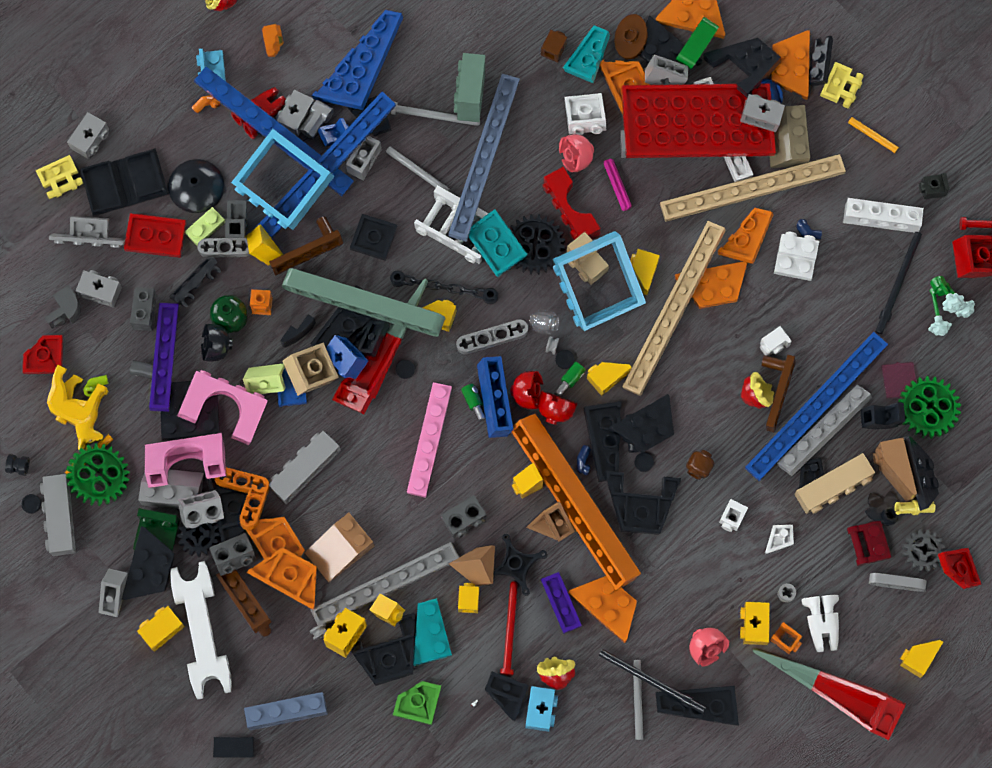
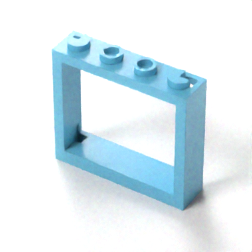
(306, 203)
(615, 310)

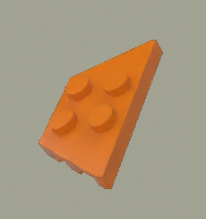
(689, 13)
(794, 65)
(622, 73)
(719, 285)
(274, 534)
(288, 575)
(607, 605)

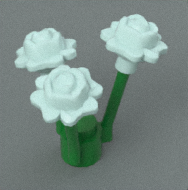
(952, 304)

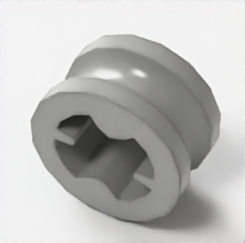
(552, 345)
(787, 587)
(318, 631)

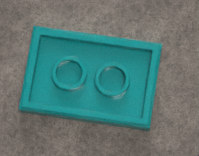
(496, 243)

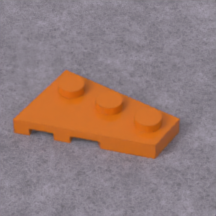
(748, 238)

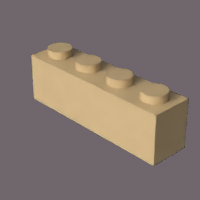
(835, 483)

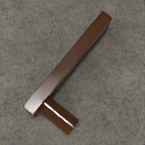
(329, 241)
(787, 367)
(246, 602)

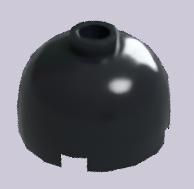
(215, 343)

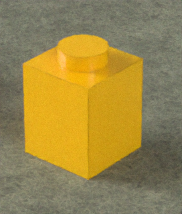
(468, 598)
(387, 610)

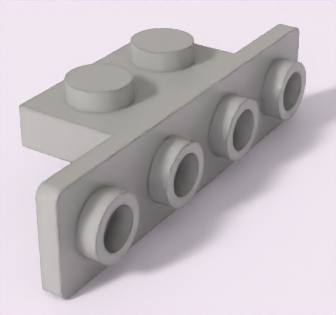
(90, 231)

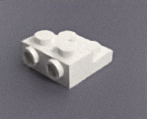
(585, 114)
(796, 256)

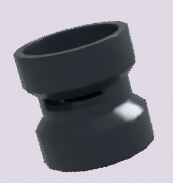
(17, 465)

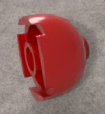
(527, 389)
(556, 408)

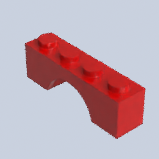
(559, 185)

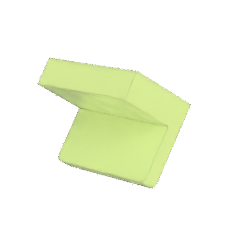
(264, 379)

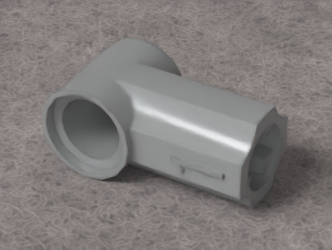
(319, 114)

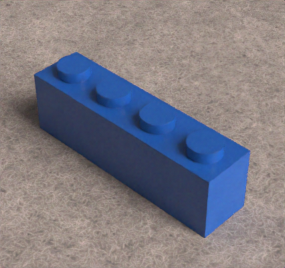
(495, 397)

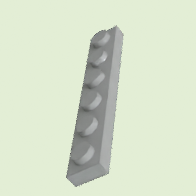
(824, 430)

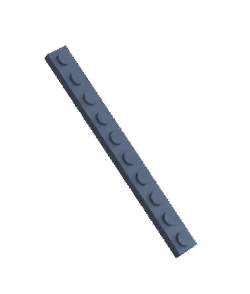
(484, 157)

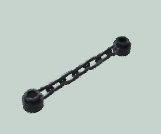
(398, 283)

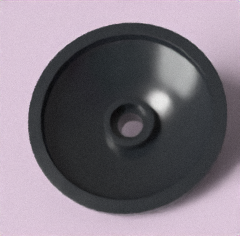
(198, 196)

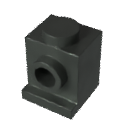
(930, 191)

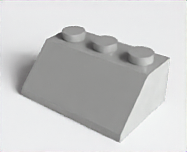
(180, 485)

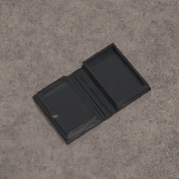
(124, 182)

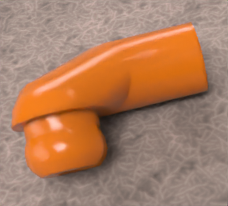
(205, 101)

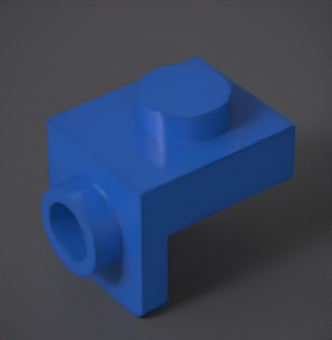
(332, 132)

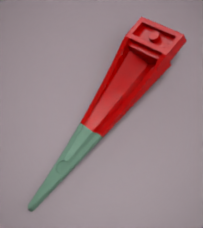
(360, 391)
(865, 705)

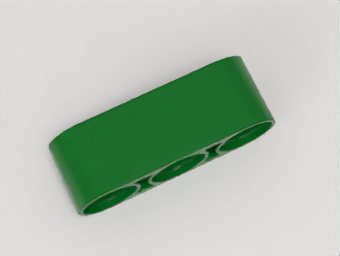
(697, 42)

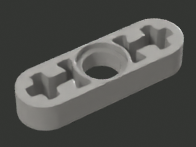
(219, 241)
(897, 582)

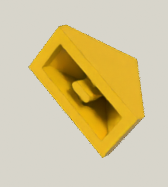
(262, 245)

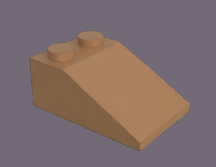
(895, 466)
(339, 547)

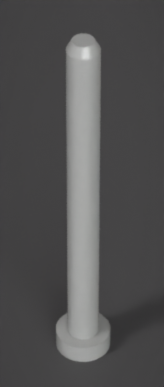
(429, 114)

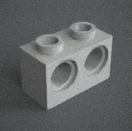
(200, 504)

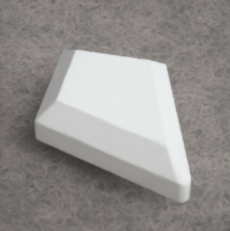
(780, 538)

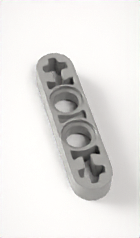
(491, 334)

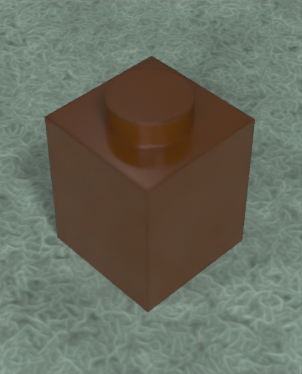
(554, 45)

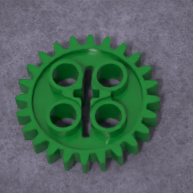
(940, 394)
(86, 487)

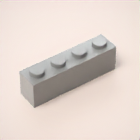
(304, 467)
(58, 515)

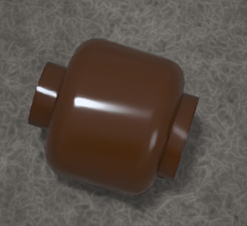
(700, 464)

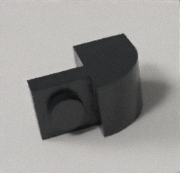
(883, 416)

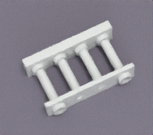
(445, 197)

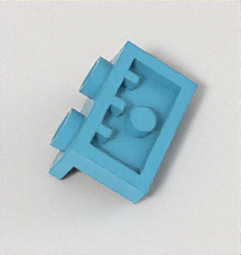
(213, 60)

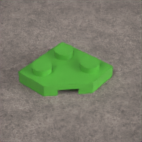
(418, 703)

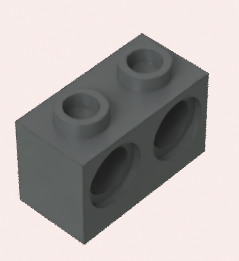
(143, 309)
(461, 513)
(231, 552)

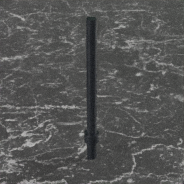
(886, 314)
(686, 699)

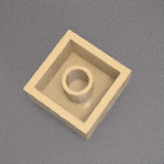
(310, 369)

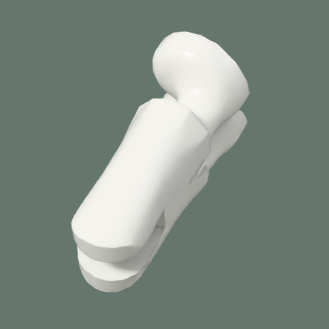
(823, 624)

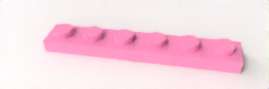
(429, 440)

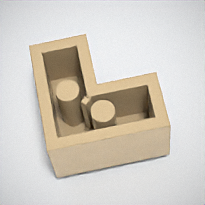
(590, 265)

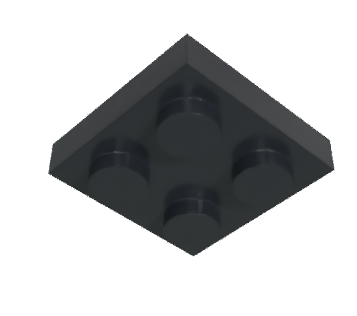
(373, 237)

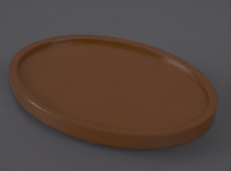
(631, 36)

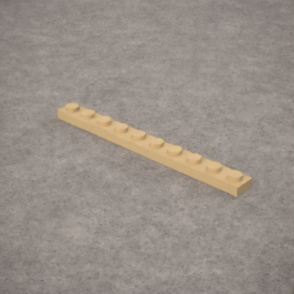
(752, 188)
(674, 308)

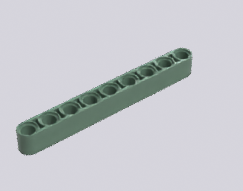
(363, 302)

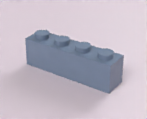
(285, 711)

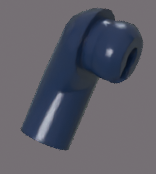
(804, 229)
(581, 460)

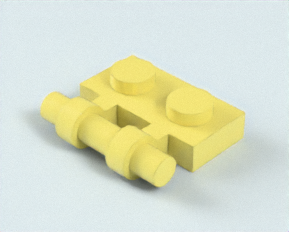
(836, 82)
(56, 172)

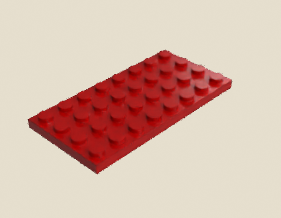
(691, 122)

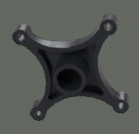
(517, 564)

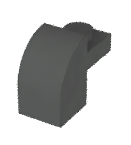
(236, 222)
(69, 308)

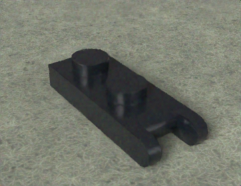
(820, 61)

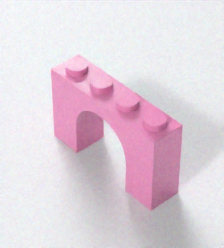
(250, 405)
(163, 455)

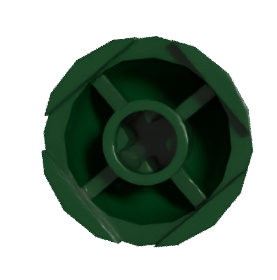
(229, 313)

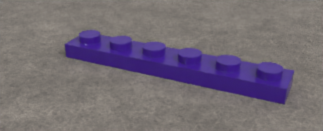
(163, 357)

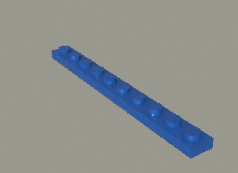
(263, 122)
(332, 158)
(816, 406)

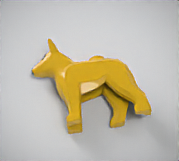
(75, 411)

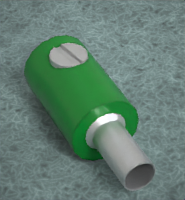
(571, 377)
(473, 400)

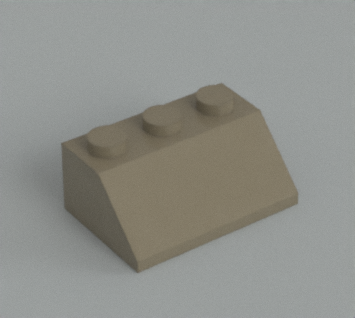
(791, 139)

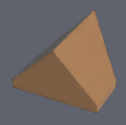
(552, 523)
(477, 565)

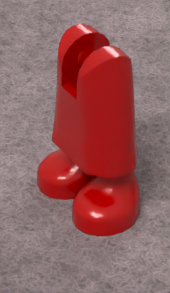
(263, 102)

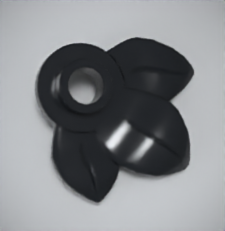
(881, 506)

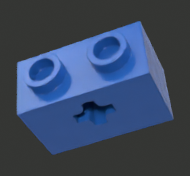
(346, 357)

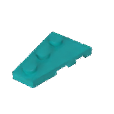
(588, 55)
(431, 637)

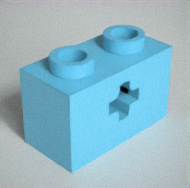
(534, 718)

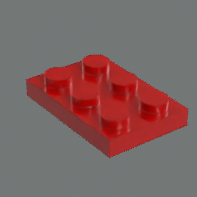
(155, 235)

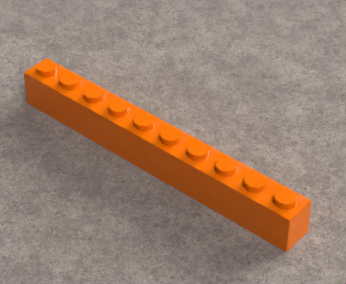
(575, 502)

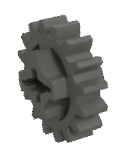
(915, 549)

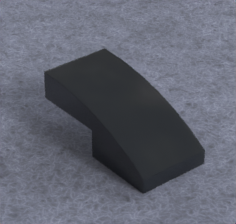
(294, 335)

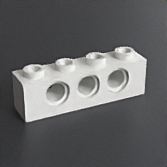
(883, 215)

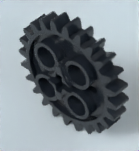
(551, 246)

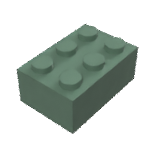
(469, 87)

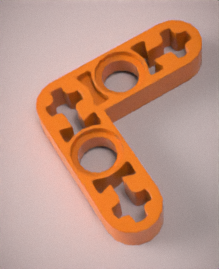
(253, 493)

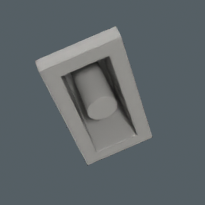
(111, 592)

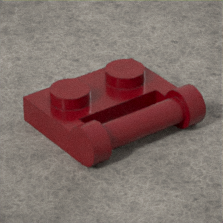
(874, 540)

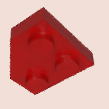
(44, 355)
(960, 567)

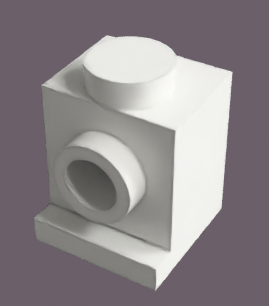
(774, 342)
(735, 509)

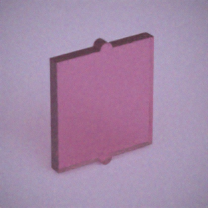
(896, 377)

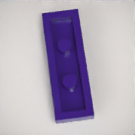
(561, 603)

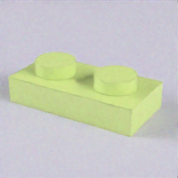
(205, 226)

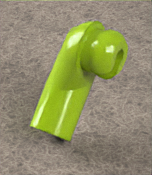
(92, 383)

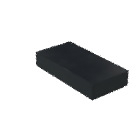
(233, 747)

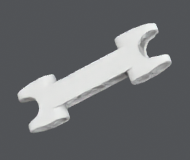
(207, 663)

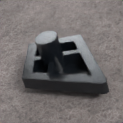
(810, 471)

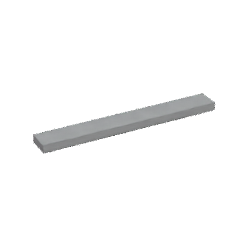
(386, 583)

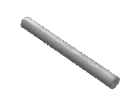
(416, 169)
(638, 703)

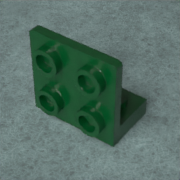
(160, 524)

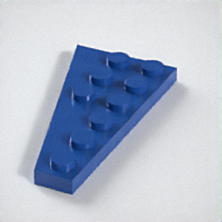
(359, 69)

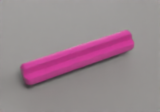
(617, 184)

